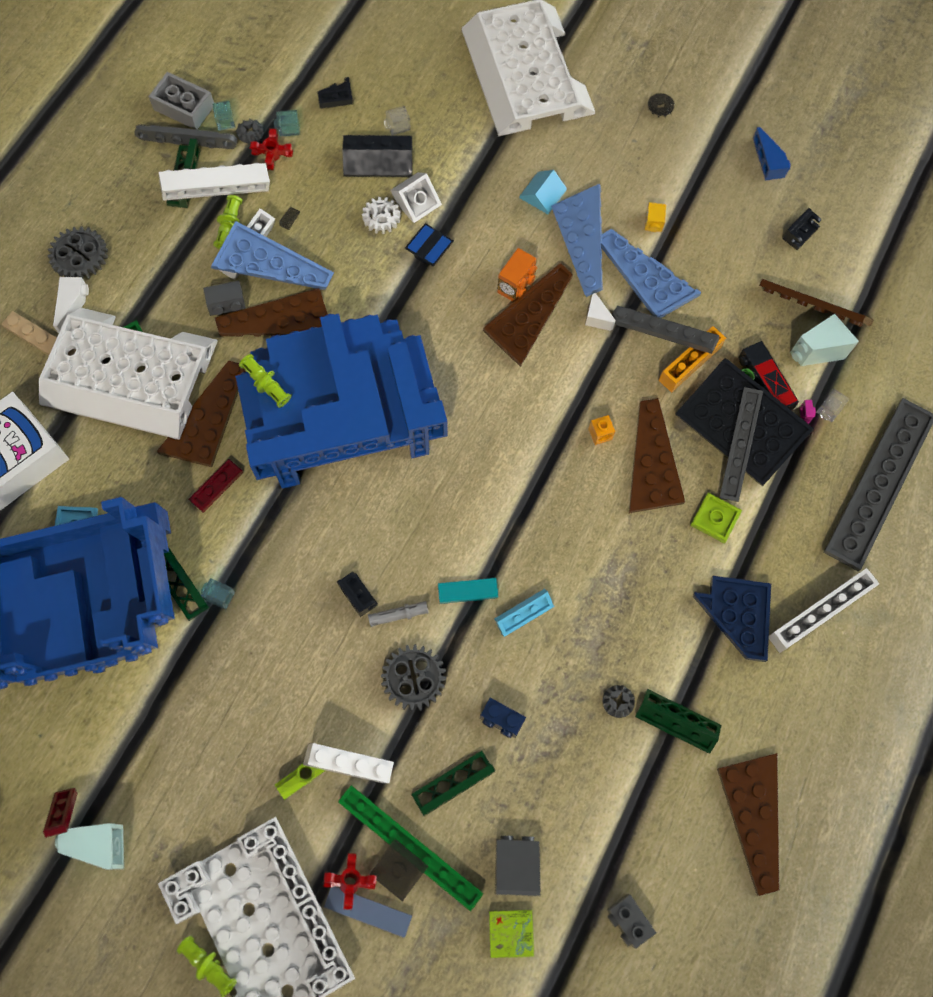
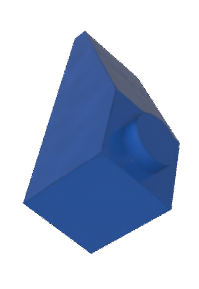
(771, 156)

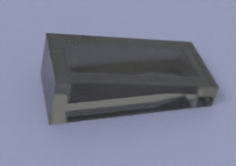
(289, 218)

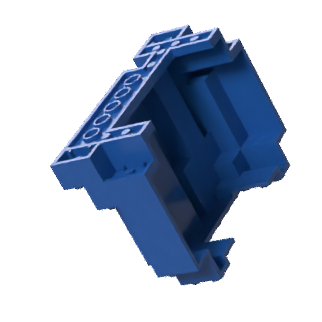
(352, 396)
(83, 593)

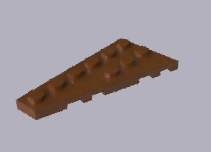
(820, 305)
(275, 317)
(522, 322)
(206, 420)
(654, 468)
(753, 803)

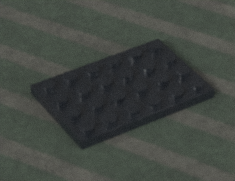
(714, 413)

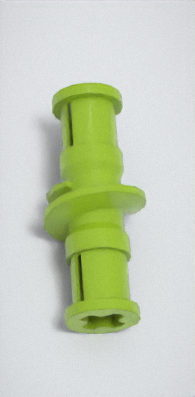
(227, 219)
(264, 381)
(206, 966)

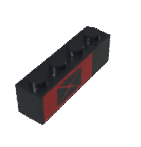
(767, 373)

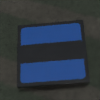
(429, 245)

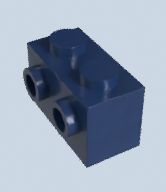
(502, 717)

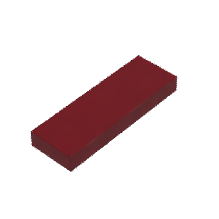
(216, 485)
(60, 812)

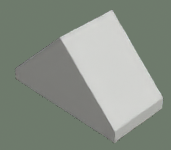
(598, 315)

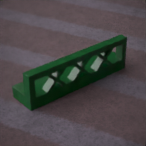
(189, 162)
(186, 582)
(677, 723)
(456, 790)

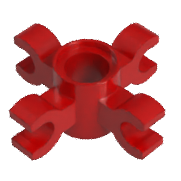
(271, 149)
(366, 882)

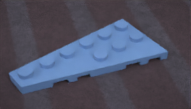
(582, 231)
(258, 256)
(648, 278)

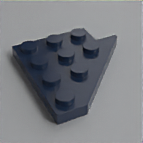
(741, 613)

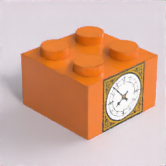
(517, 275)

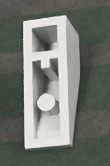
(70, 297)

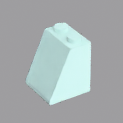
(824, 343)
(94, 844)

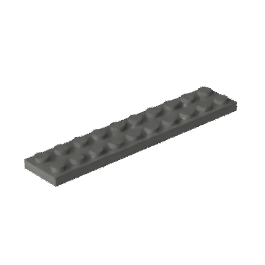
(879, 485)

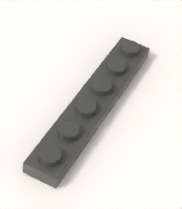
(665, 329)
(741, 444)

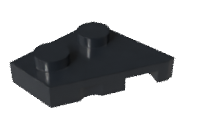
(336, 95)

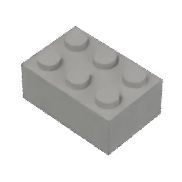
(181, 100)

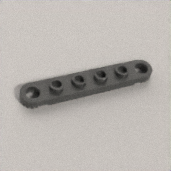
(182, 136)

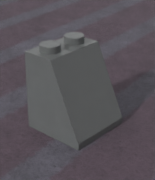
(517, 866)

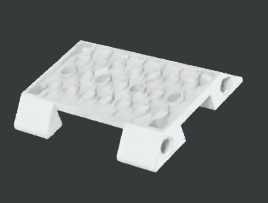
(506, 68)
(116, 389)
(284, 916)

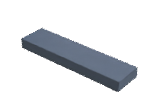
(370, 912)

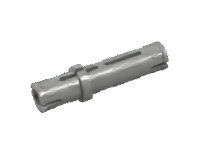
(407, 611)

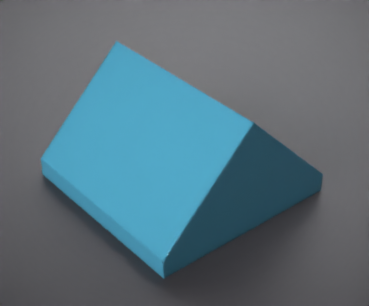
(544, 191)

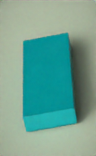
(468, 590)

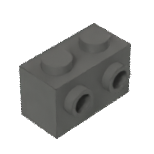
(224, 298)
(631, 921)

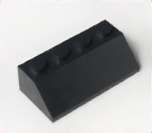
(377, 156)

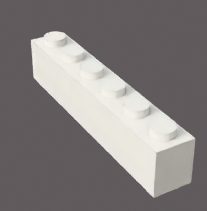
(214, 181)
(823, 610)

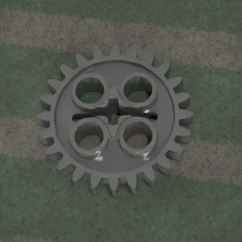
(82, 243)
(431, 673)

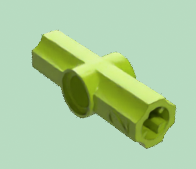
(293, 781)

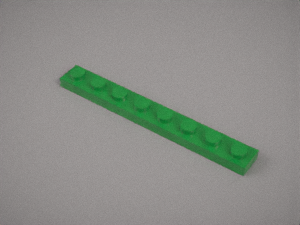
(390, 830)

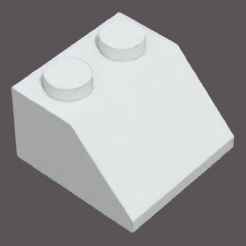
(416, 196)

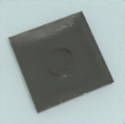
(399, 870)

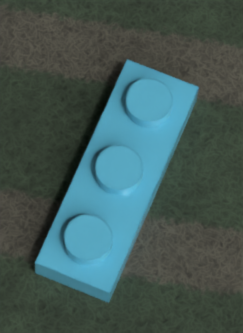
(524, 612)

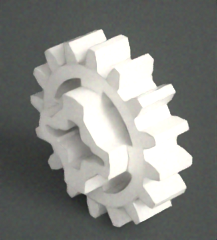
(381, 215)

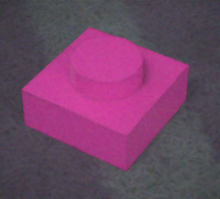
(807, 411)

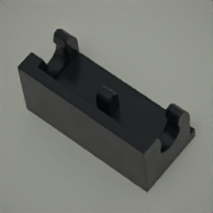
(802, 229)
(357, 593)

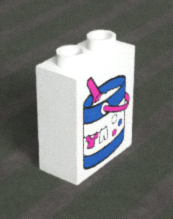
(25, 450)

